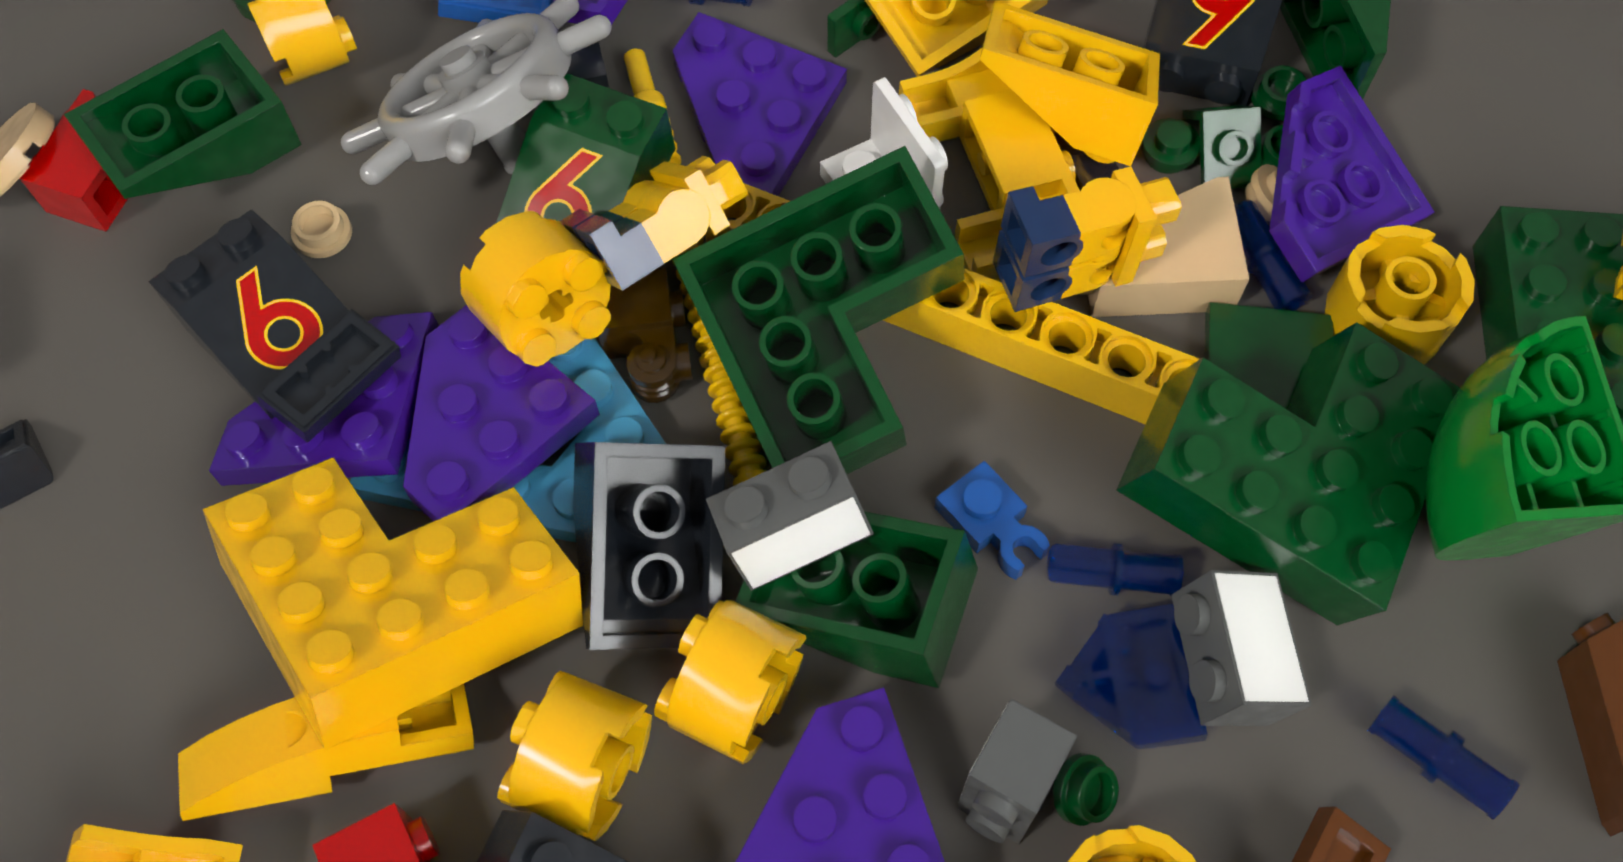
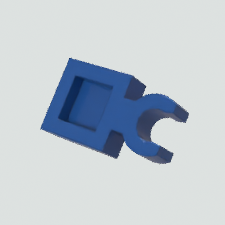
(990, 514)

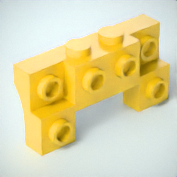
(1002, 139)

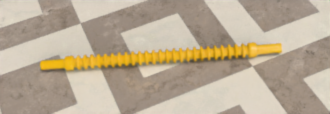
(738, 430)

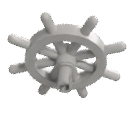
(475, 91)

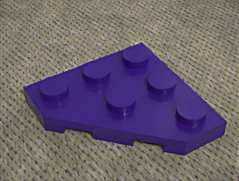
(754, 98)
(1336, 177)
(484, 417)
(362, 439)
(846, 793)

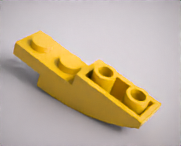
(280, 759)

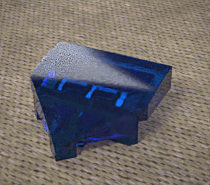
(1136, 679)

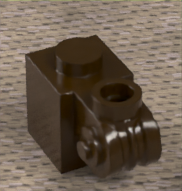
(644, 332)

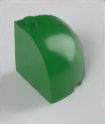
(1527, 449)

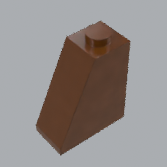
(1595, 697)

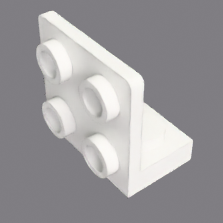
(892, 127)

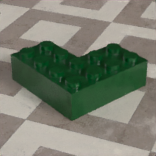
(1552, 267)
(799, 287)
(1302, 489)

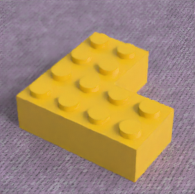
(382, 621)

